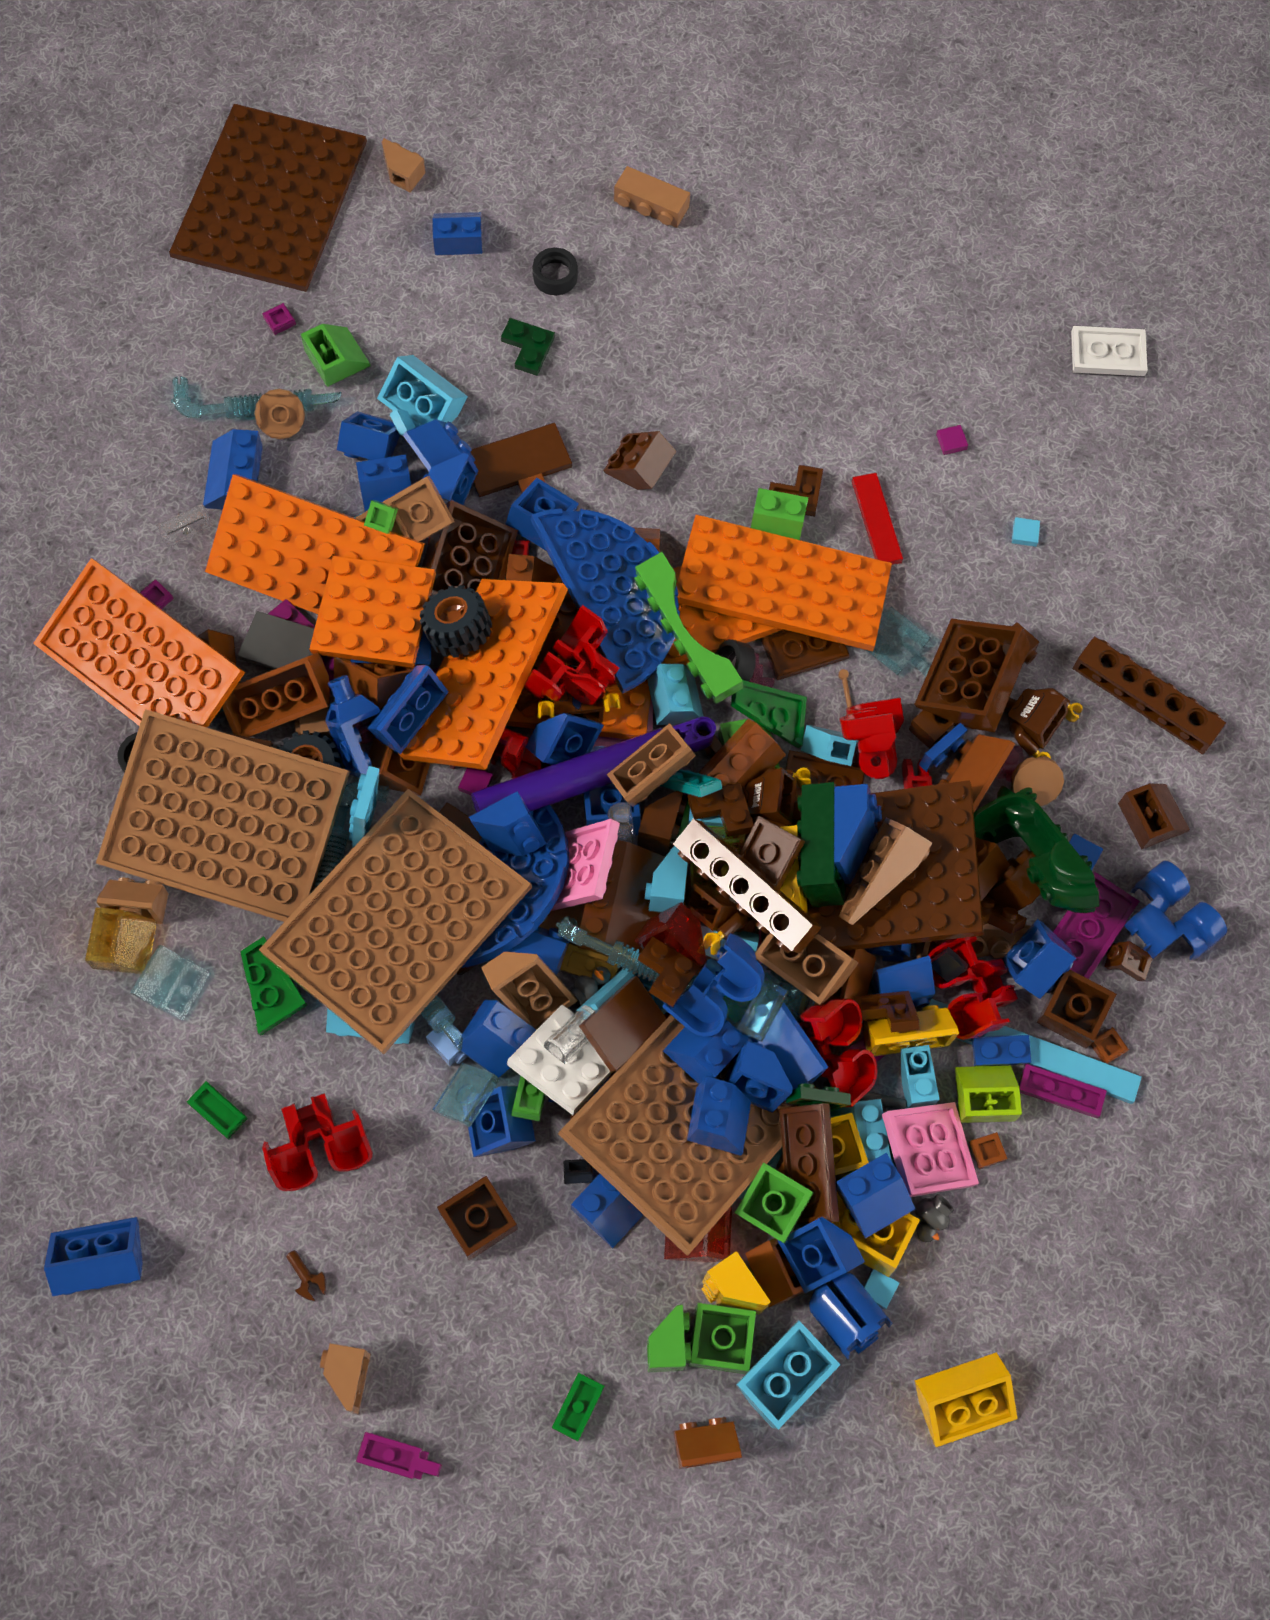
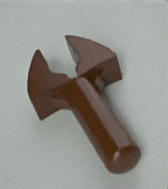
(305, 1276)

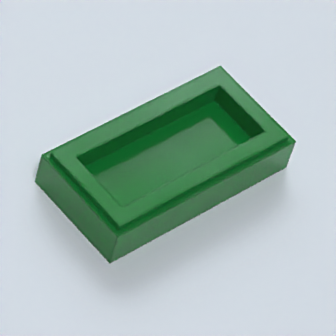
(217, 1110)

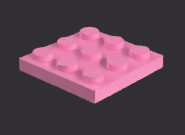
(589, 863)
(930, 1148)

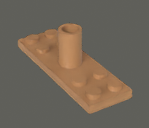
(419, 511)

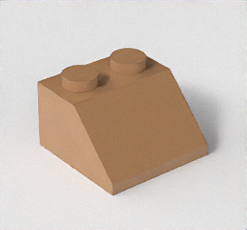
(143, 899)
(346, 1373)

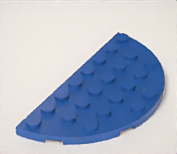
(598, 565)
(545, 871)

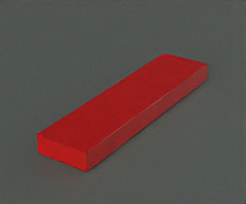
(877, 518)

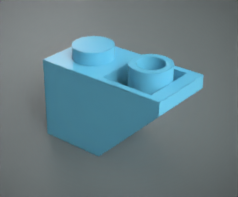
(828, 745)
(918, 1077)

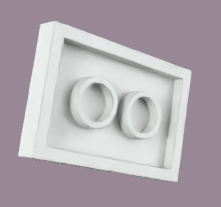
(1109, 351)

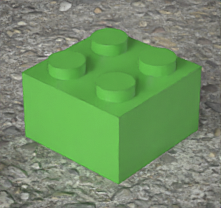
(722, 1338)

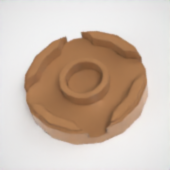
(279, 413)
(1041, 775)

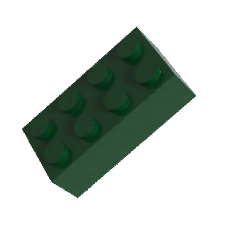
(818, 872)

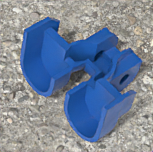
(1165, 887)
(733, 975)

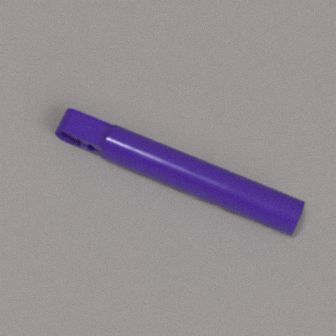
(585, 771)

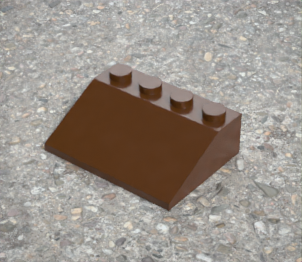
(469, 549)
(974, 673)
(623, 906)

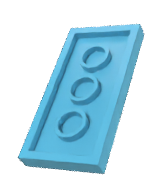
(364, 808)

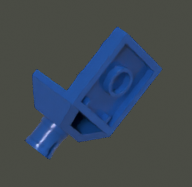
(341, 715)

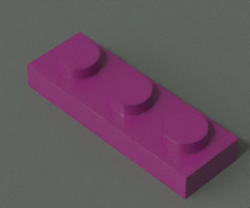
(1062, 1091)

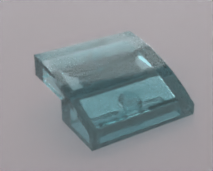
(897, 641)
(170, 982)
(757, 1015)

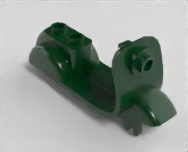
(1058, 868)

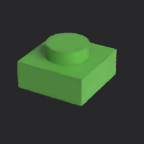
(380, 516)

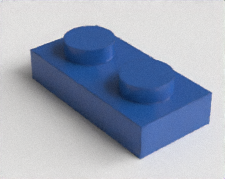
(937, 754)
(1001, 1050)

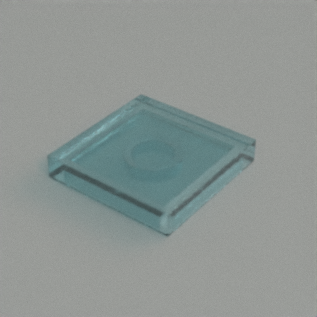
(466, 1094)

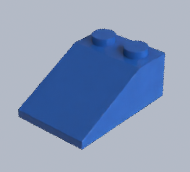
(854, 827)

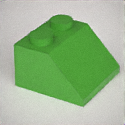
(779, 513)

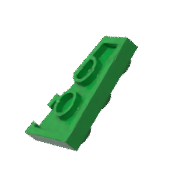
(774, 710)
(270, 988)

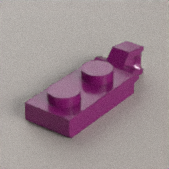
(396, 1457)

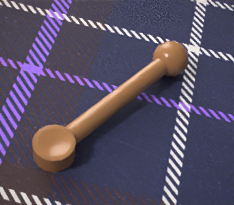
(843, 675)

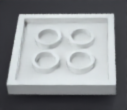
(566, 1083)

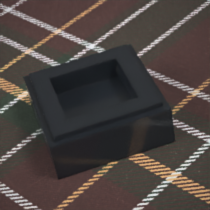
(948, 964)
(577, 1171)

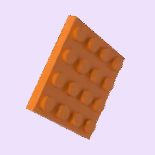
(372, 611)

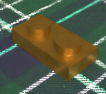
(583, 962)

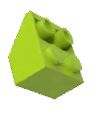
(987, 1094)

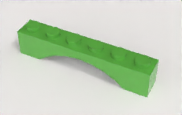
(715, 671)

